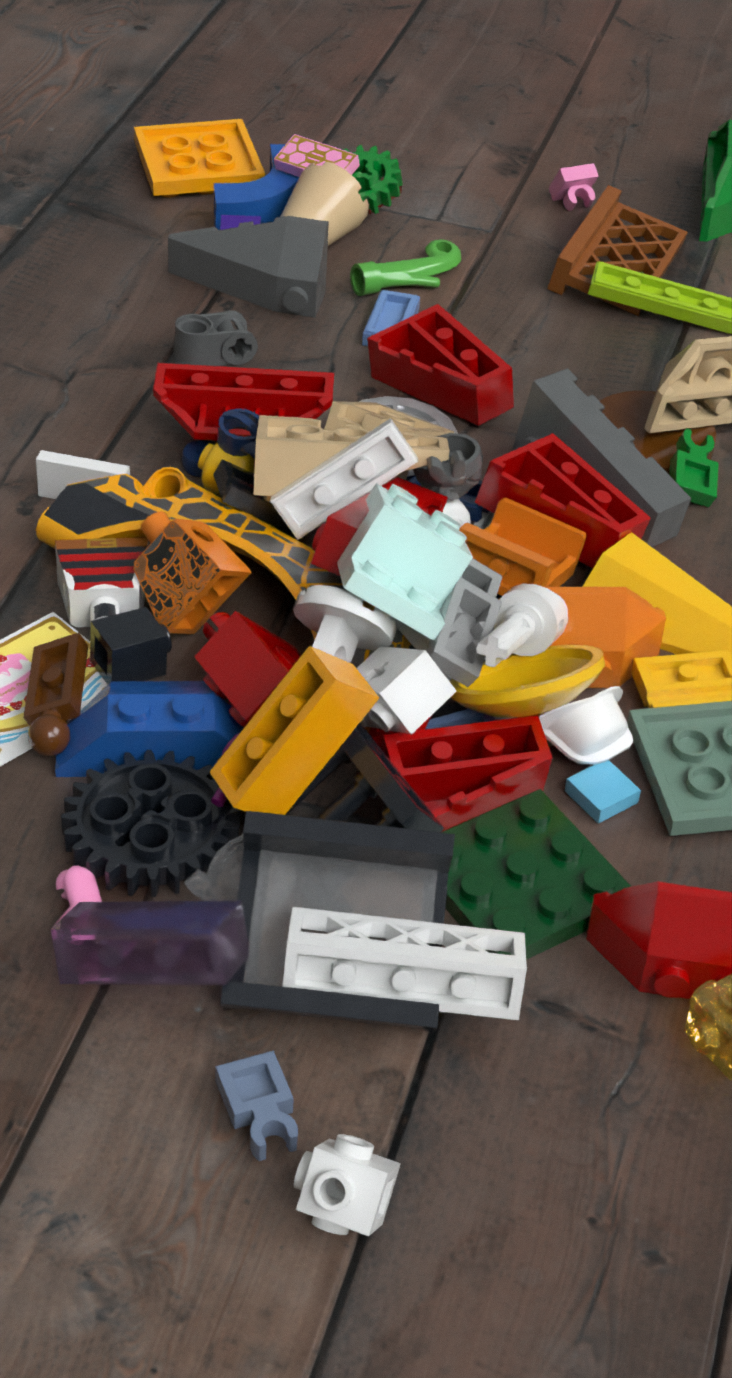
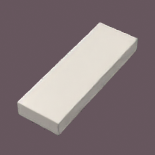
(344, 478)

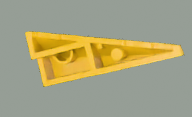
(694, 614)

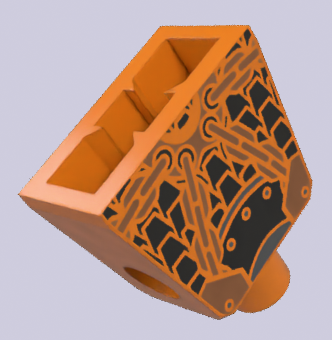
(186, 572)

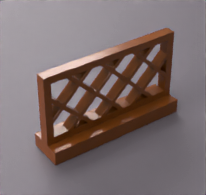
(593, 241)

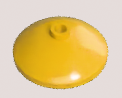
(532, 683)

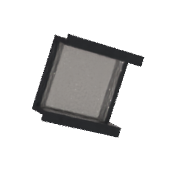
(339, 870)

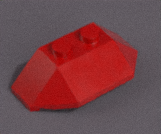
(203, 393)
(664, 936)

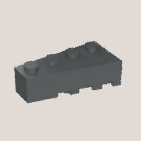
(563, 409)

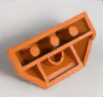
(616, 623)

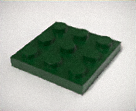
(526, 873)

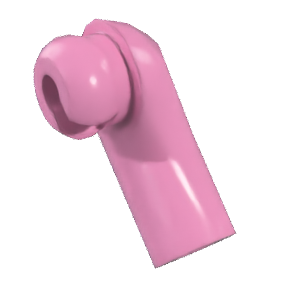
(79, 886)

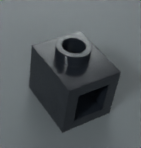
(129, 646)

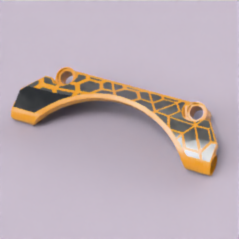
(120, 504)

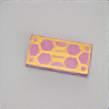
(302, 151)

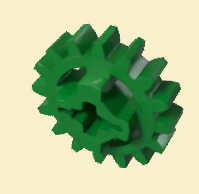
(369, 175)

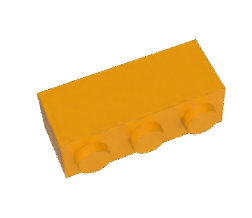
(294, 733)

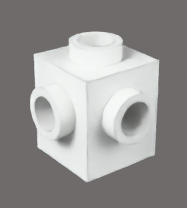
(345, 1185)

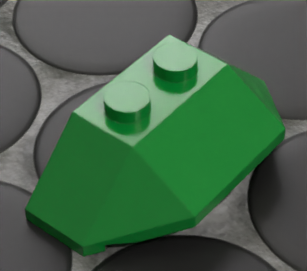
(717, 185)

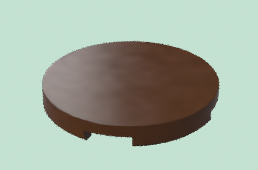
(631, 411)

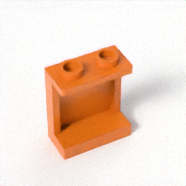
(525, 546)

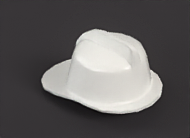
(589, 728)

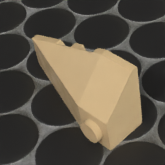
(297, 445)

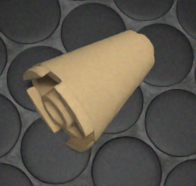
(330, 196)

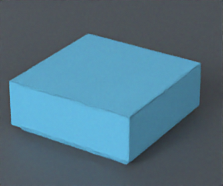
(602, 791)

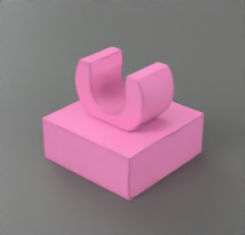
(574, 183)

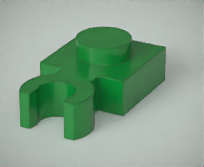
(693, 470)

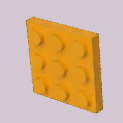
(196, 156)

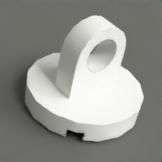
(343, 621)

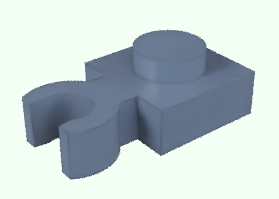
(258, 1097)

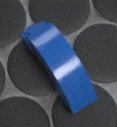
(255, 198)

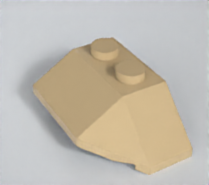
(694, 388)

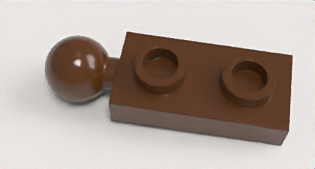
(55, 692)

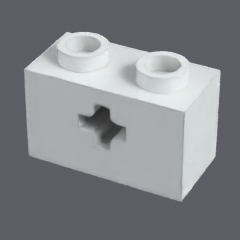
(408, 688)

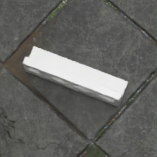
(404, 967)

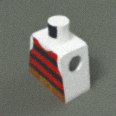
(99, 577)

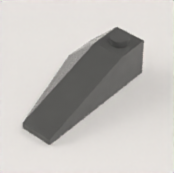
(264, 263)

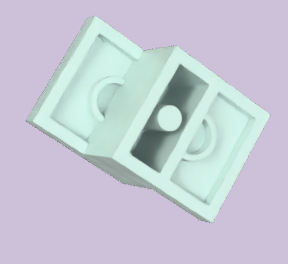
(405, 559)

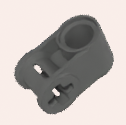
(209, 338)

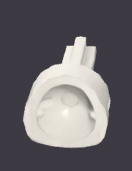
(526, 623)

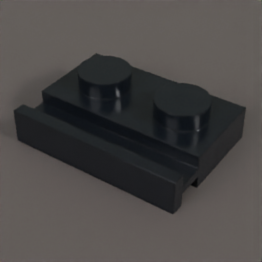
(237, 490)

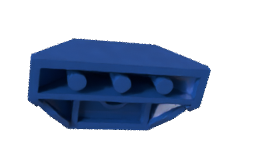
(146, 717)

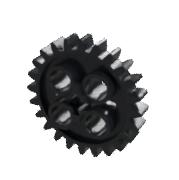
(147, 822)

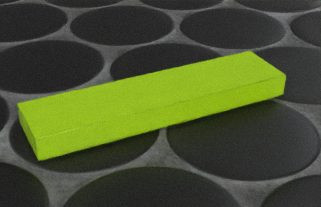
(662, 297)

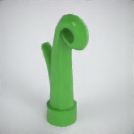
(371, 277)

